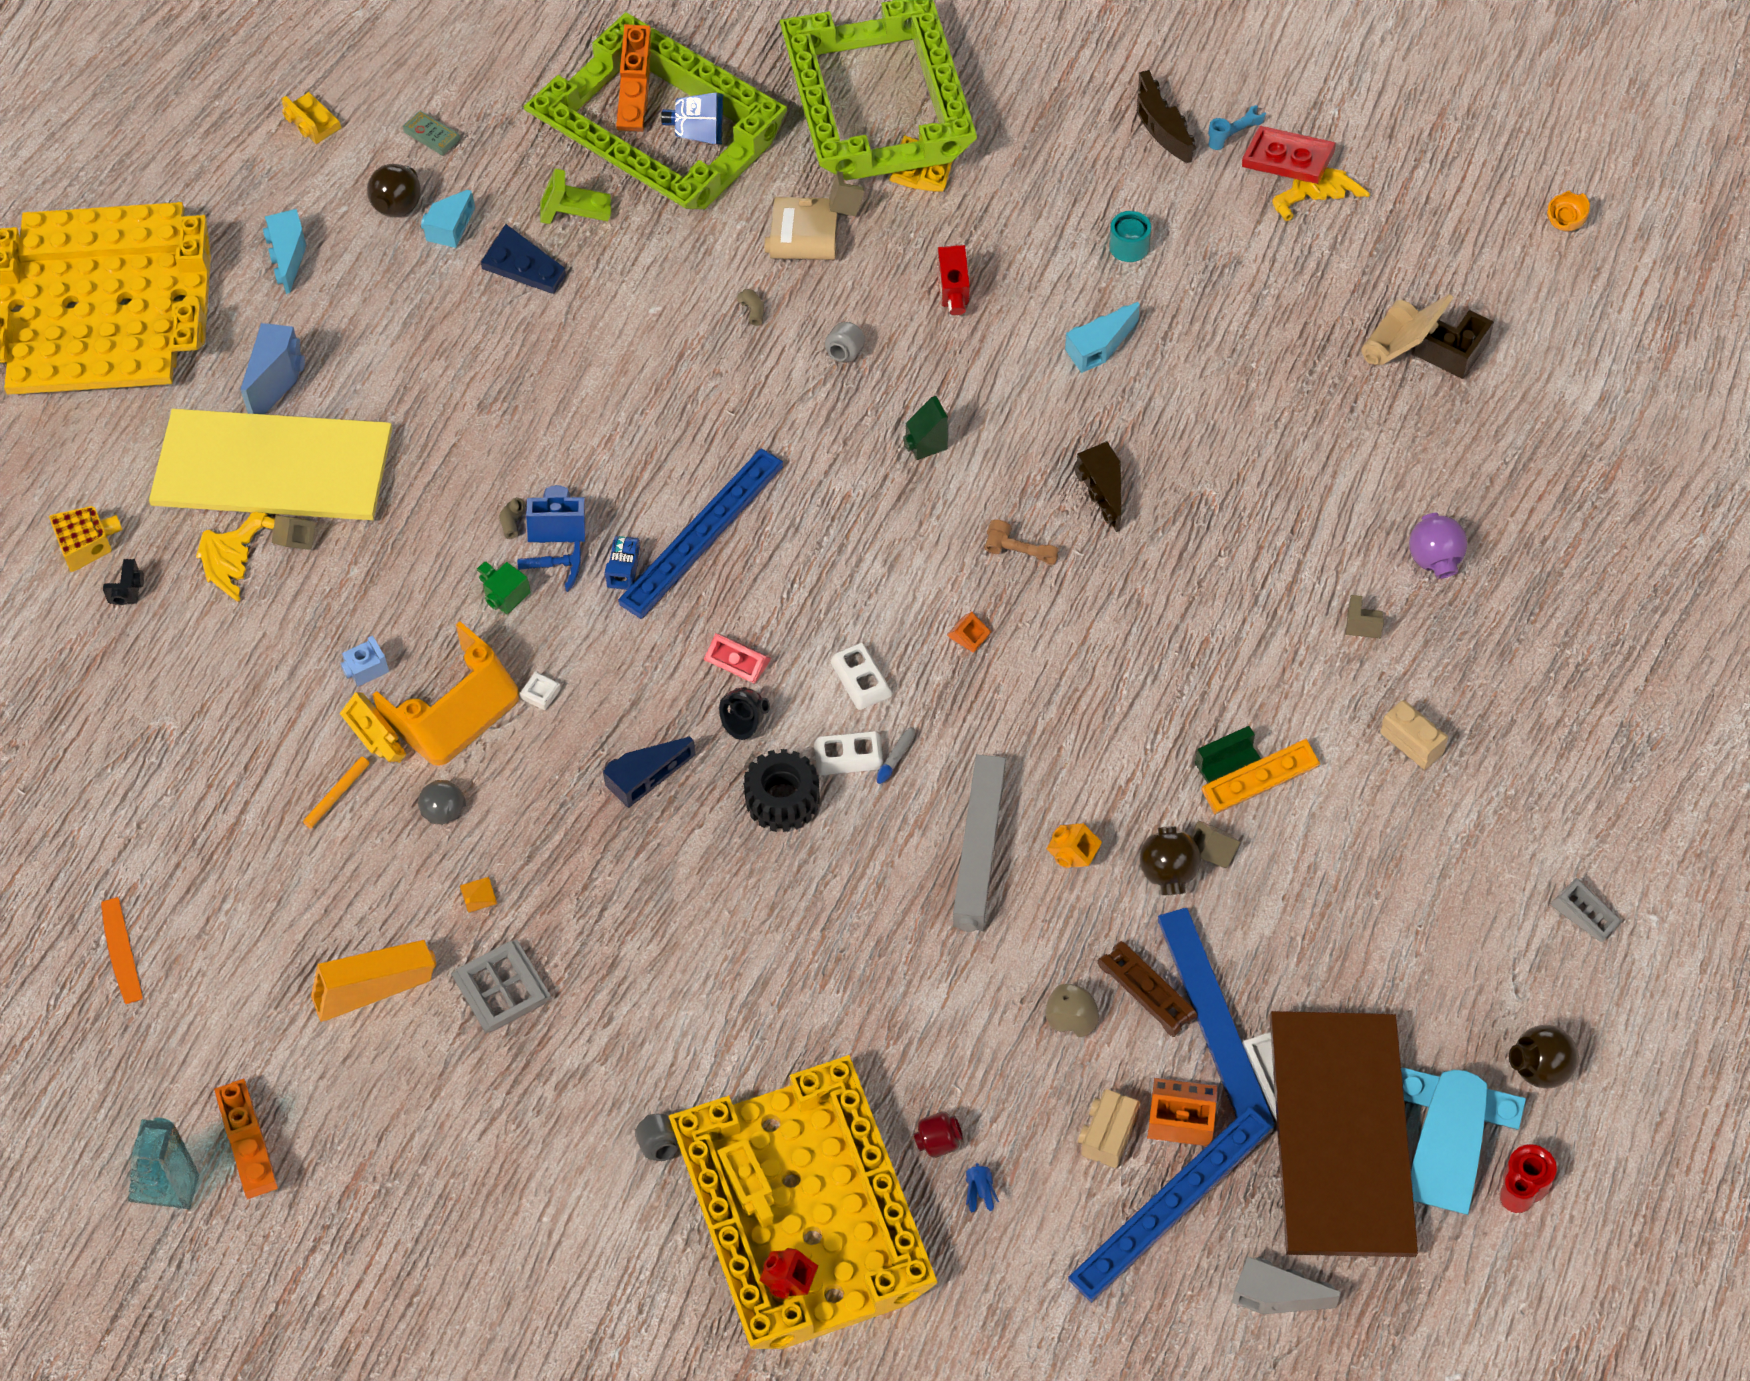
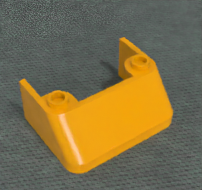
(460, 714)

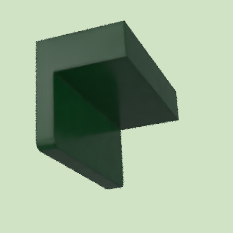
(1226, 754)

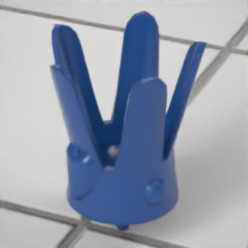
(980, 1182)

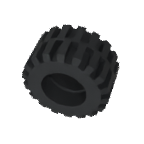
(781, 811)

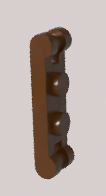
(1147, 988)

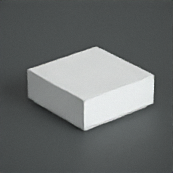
(540, 691)

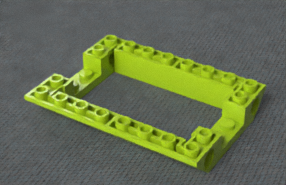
(900, 21)
(753, 111)

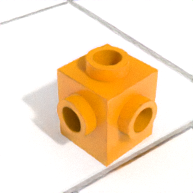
(1074, 845)

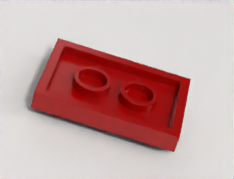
(1288, 154)

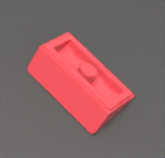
(736, 658)

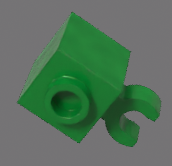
(503, 587)

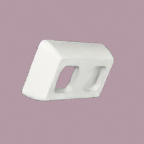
(849, 677)
(850, 760)

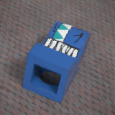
(622, 562)

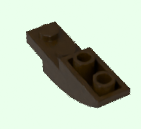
(1162, 121)

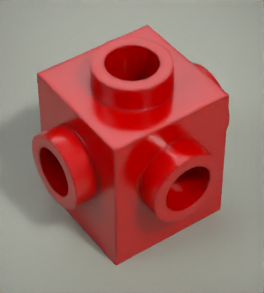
(788, 1273)

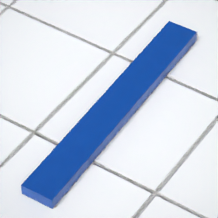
(700, 533)
(1212, 1013)
(1170, 1204)

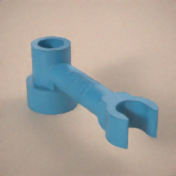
(1221, 129)

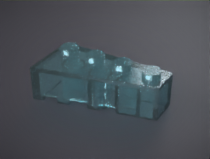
(162, 1167)

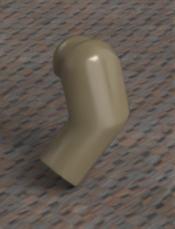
(756, 305)
(510, 515)

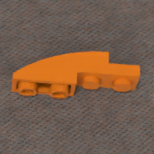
(634, 78)
(246, 1139)

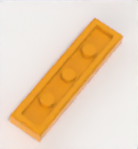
(1260, 776)

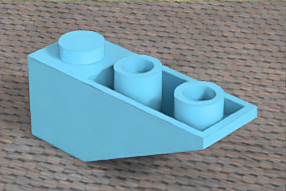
(288, 245)
(1098, 340)

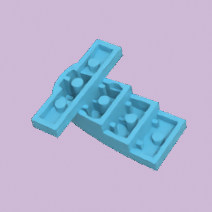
(1453, 1132)

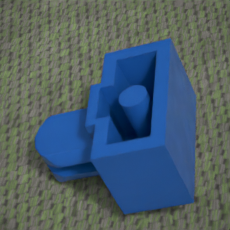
(556, 517)

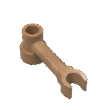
(998, 538)

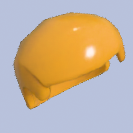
(1568, 211)

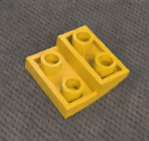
(926, 178)

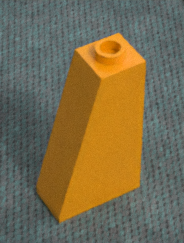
(370, 977)

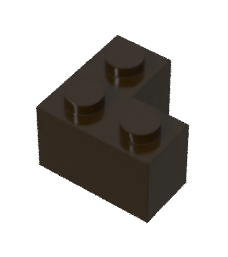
(1458, 347)

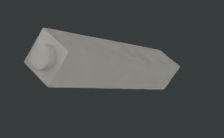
(979, 843)

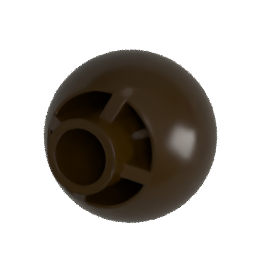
(394, 190)
(1170, 860)
(1544, 1056)

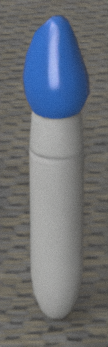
(896, 754)

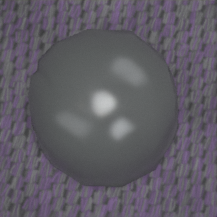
(441, 802)

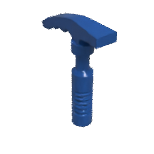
(548, 561)

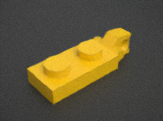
(372, 728)
(748, 1180)

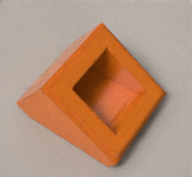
(969, 632)

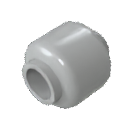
(844, 342)

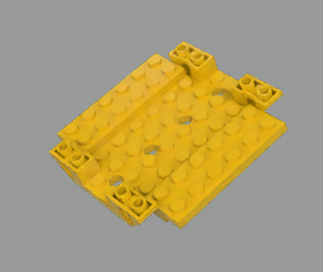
(98, 262)

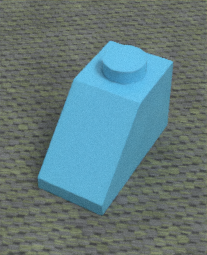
(448, 219)

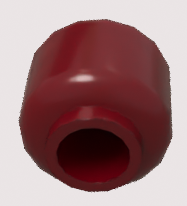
(938, 1134)

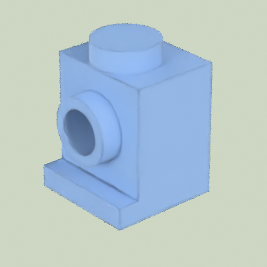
(364, 662)

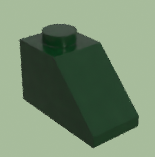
(927, 430)

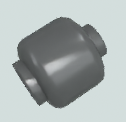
(656, 1137)

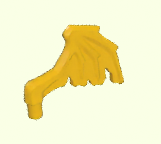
(1330, 185)
(224, 552)

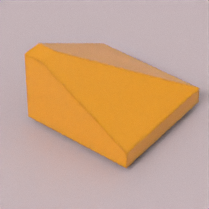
(478, 894)

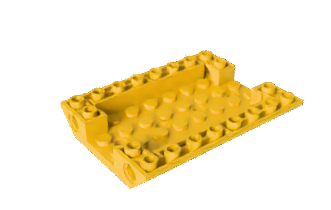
(843, 1194)

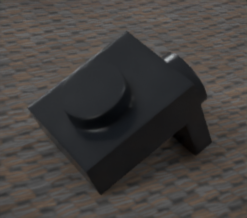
(127, 590)

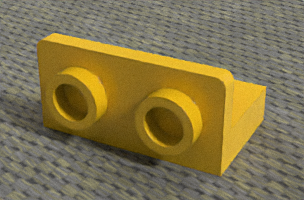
(310, 117)

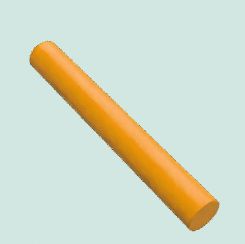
(336, 792)

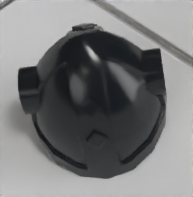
(745, 713)

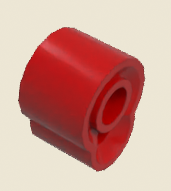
(1527, 1177)

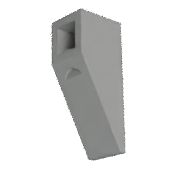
(1280, 1291)

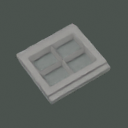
(501, 986)

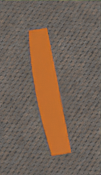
(120, 951)

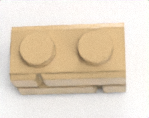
(1414, 734)
(1110, 1128)

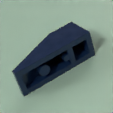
(645, 768)

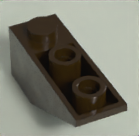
(1102, 475)

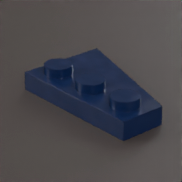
(522, 261)

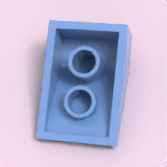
(271, 367)

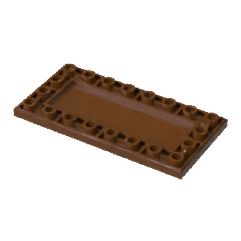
(1342, 1135)

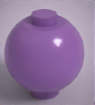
(1438, 544)

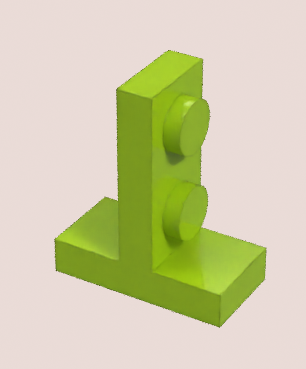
(572, 200)

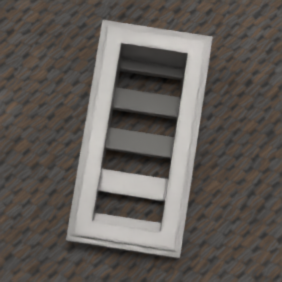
(1572, 912)

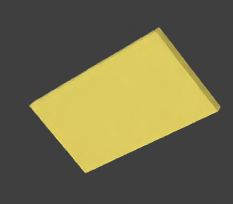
(271, 464)

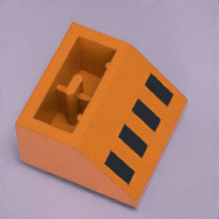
(1182, 1112)

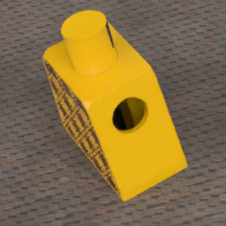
(83, 535)

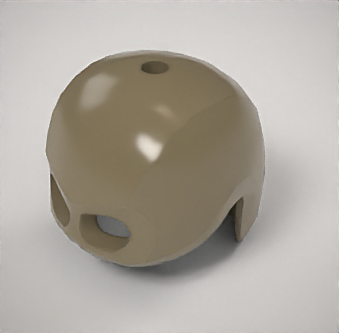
(1075, 1014)

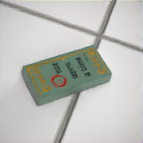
(431, 133)

